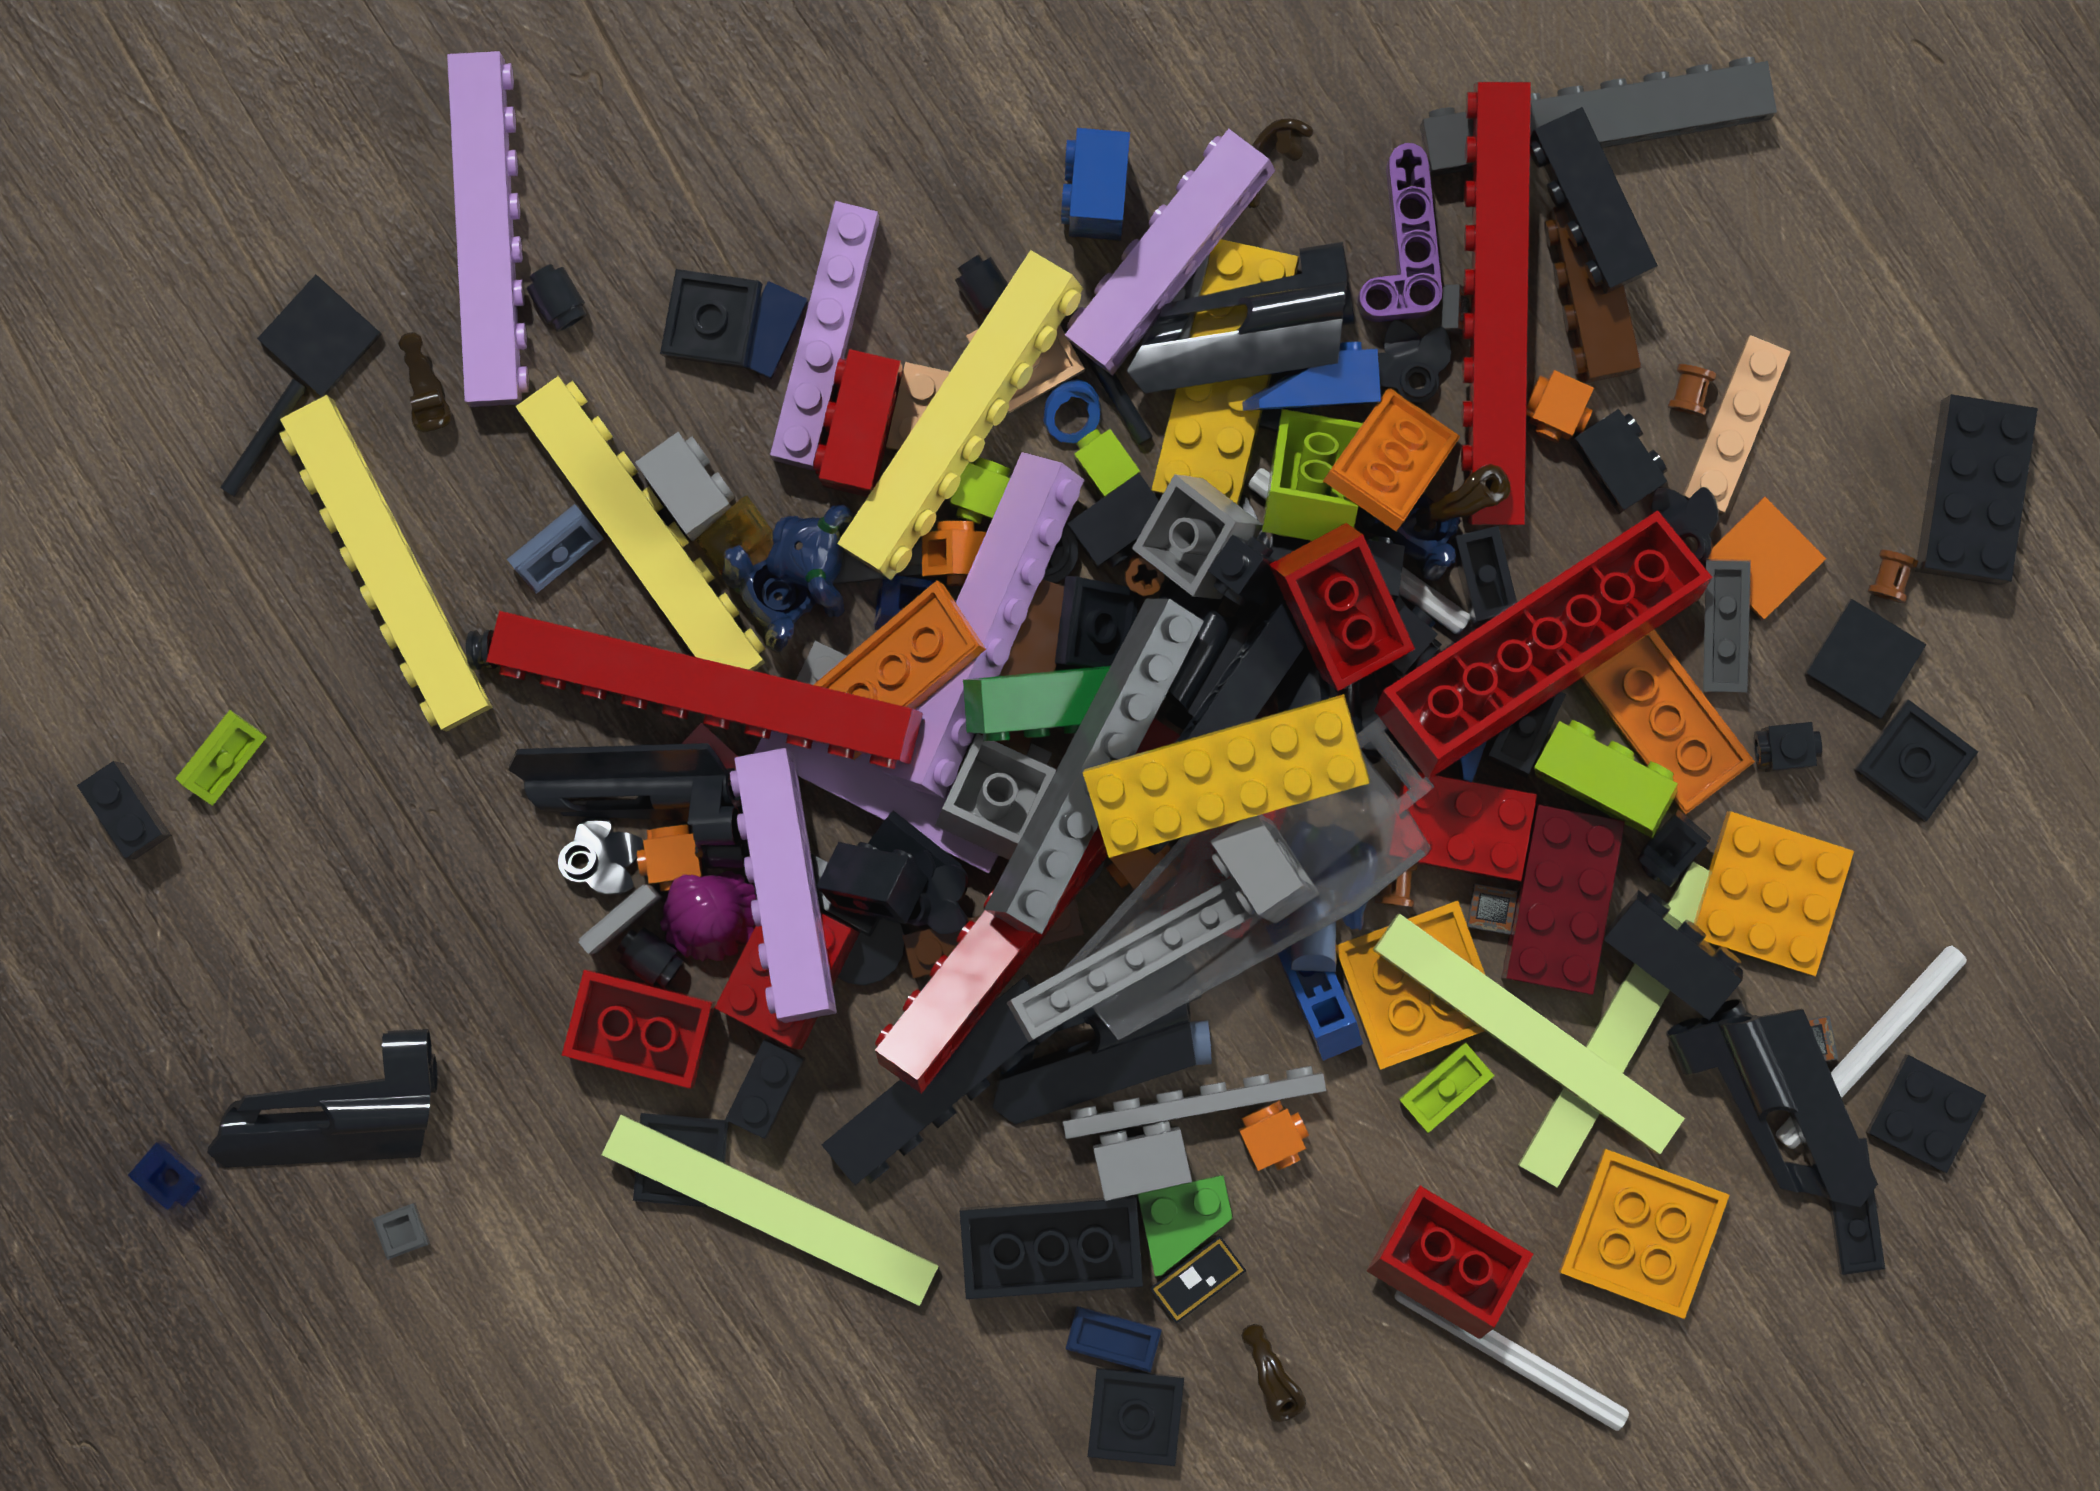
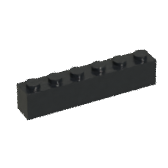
(902, 1112)

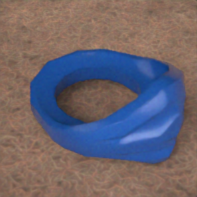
(1062, 394)

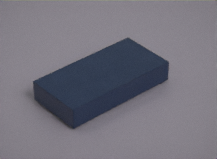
(774, 326)
(1113, 1338)

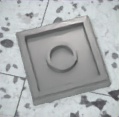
(620, 919)

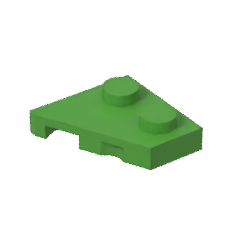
(1182, 1218)

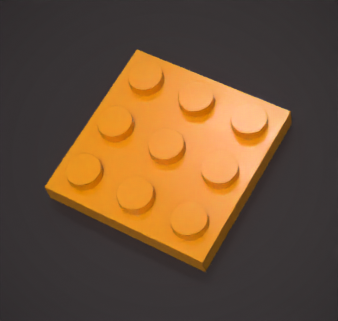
(1772, 893)
(1396, 1010)
(1644, 1233)

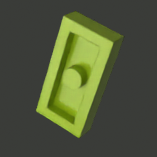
(221, 757)
(1446, 1087)

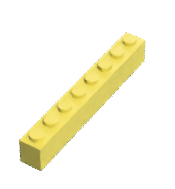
(961, 415)
(636, 528)
(386, 564)

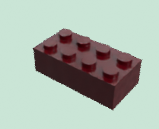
(1563, 900)

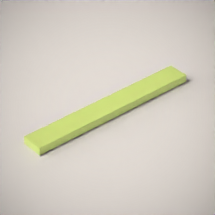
(1528, 1034)
(1613, 1041)
(770, 1210)

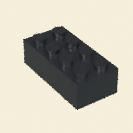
(1976, 489)
(1050, 1247)

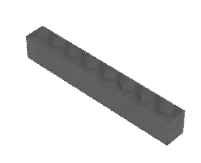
(1628, 112)
(1107, 733)

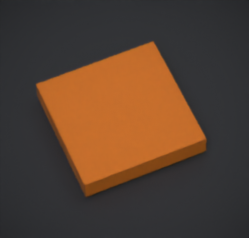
(1777, 552)

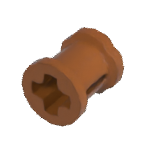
(1691, 390)
(1893, 576)
(1139, 582)
(1401, 895)

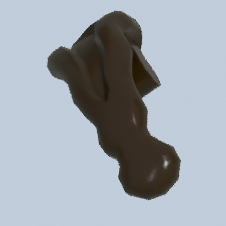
(1286, 137)
(428, 402)
(1481, 489)
(1282, 1394)

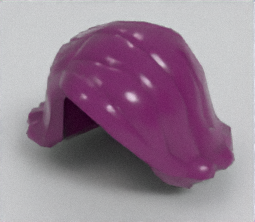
(708, 915)

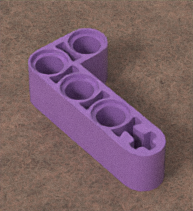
(1404, 232)

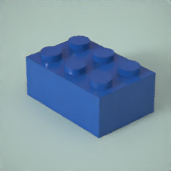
(1098, 176)

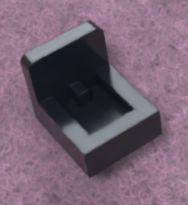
(1672, 848)

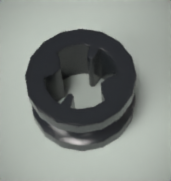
(478, 648)

